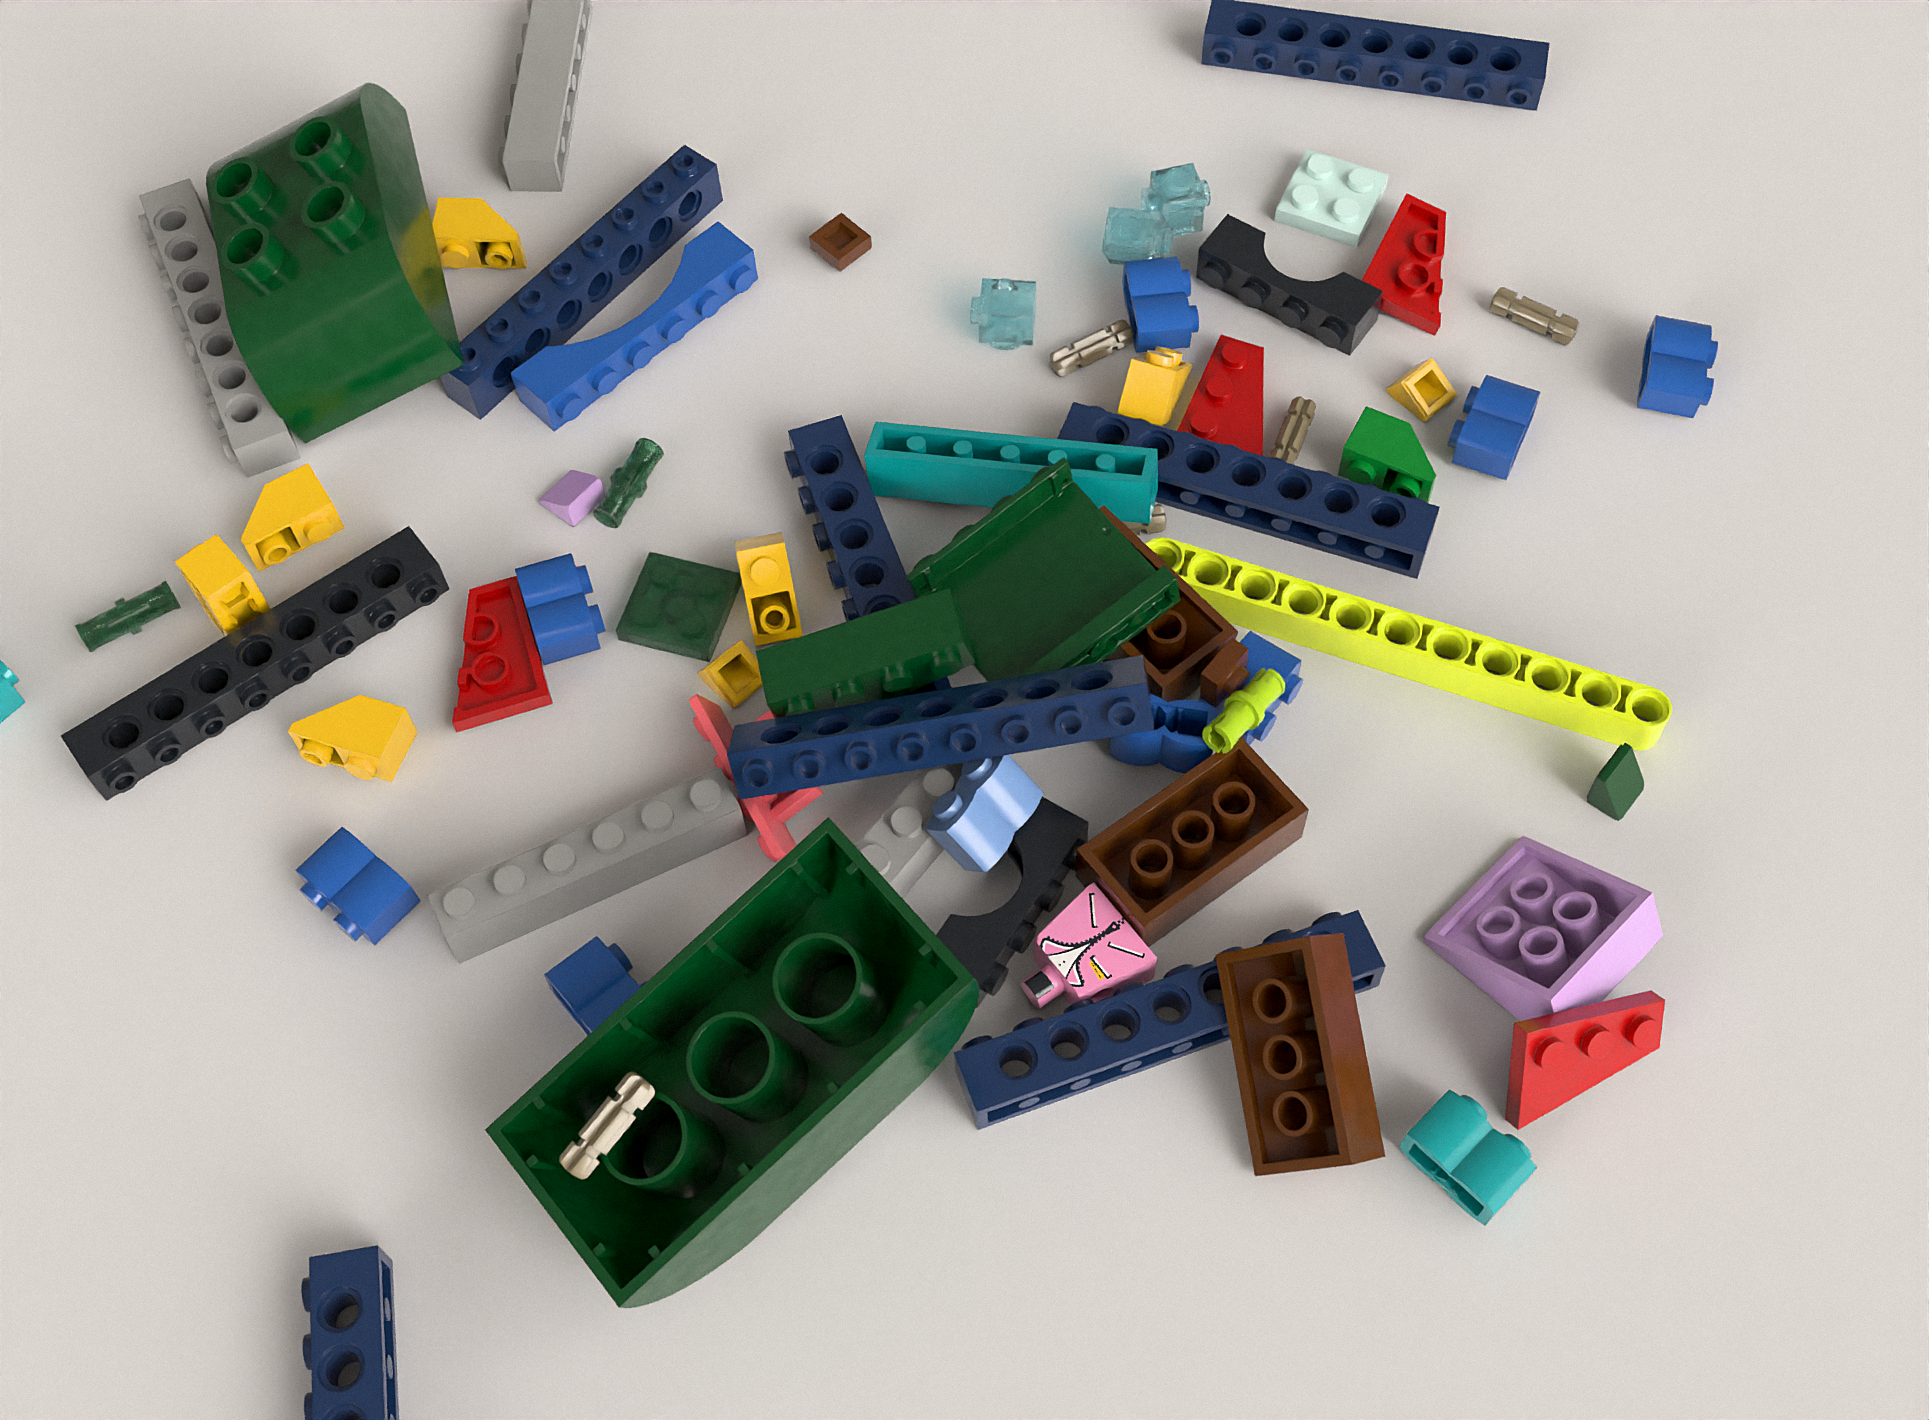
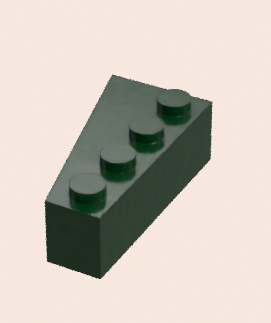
(867, 657)

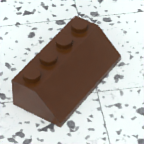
(1178, 641)
(1300, 1055)

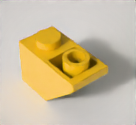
(475, 236)
(1154, 385)
(289, 518)
(768, 588)
(357, 734)

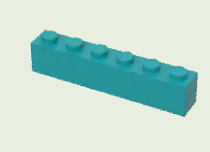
(987, 466)

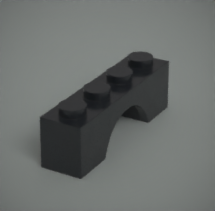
(1330, 310)
(1044, 855)

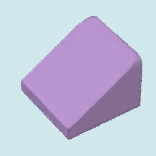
(574, 496)

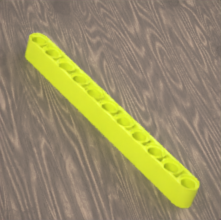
(1422, 643)

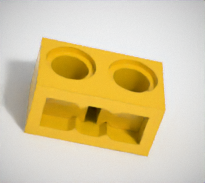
(222, 585)

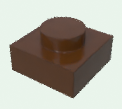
(840, 242)
(1225, 673)

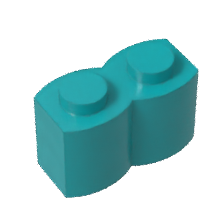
(1468, 1156)

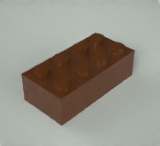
(1192, 841)

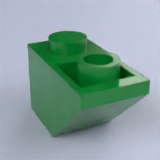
(1387, 456)

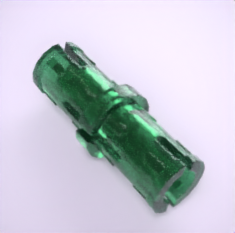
(641, 463)
(96, 630)

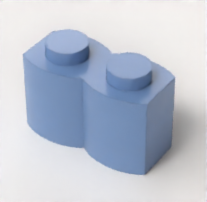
(983, 811)

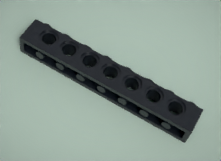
(235, 662)

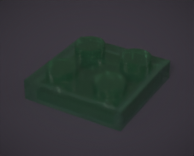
(679, 606)

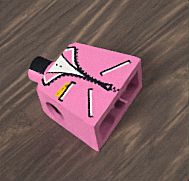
(1087, 953)

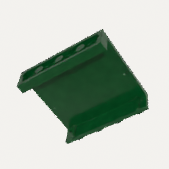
(1046, 581)

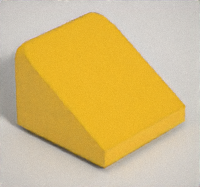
(1423, 389)
(733, 674)

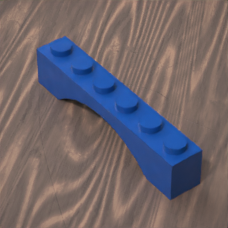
(572, 376)

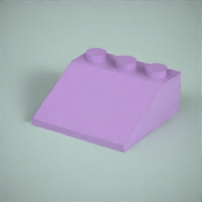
(1546, 931)

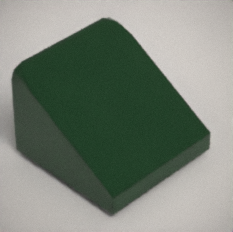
(1617, 784)

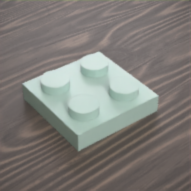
(1331, 198)

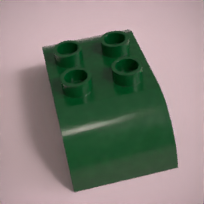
(332, 263)
(766, 1065)

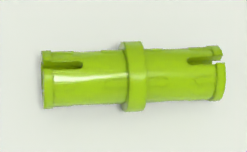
(1243, 710)

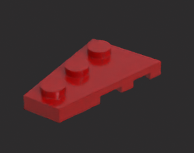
(1410, 264)

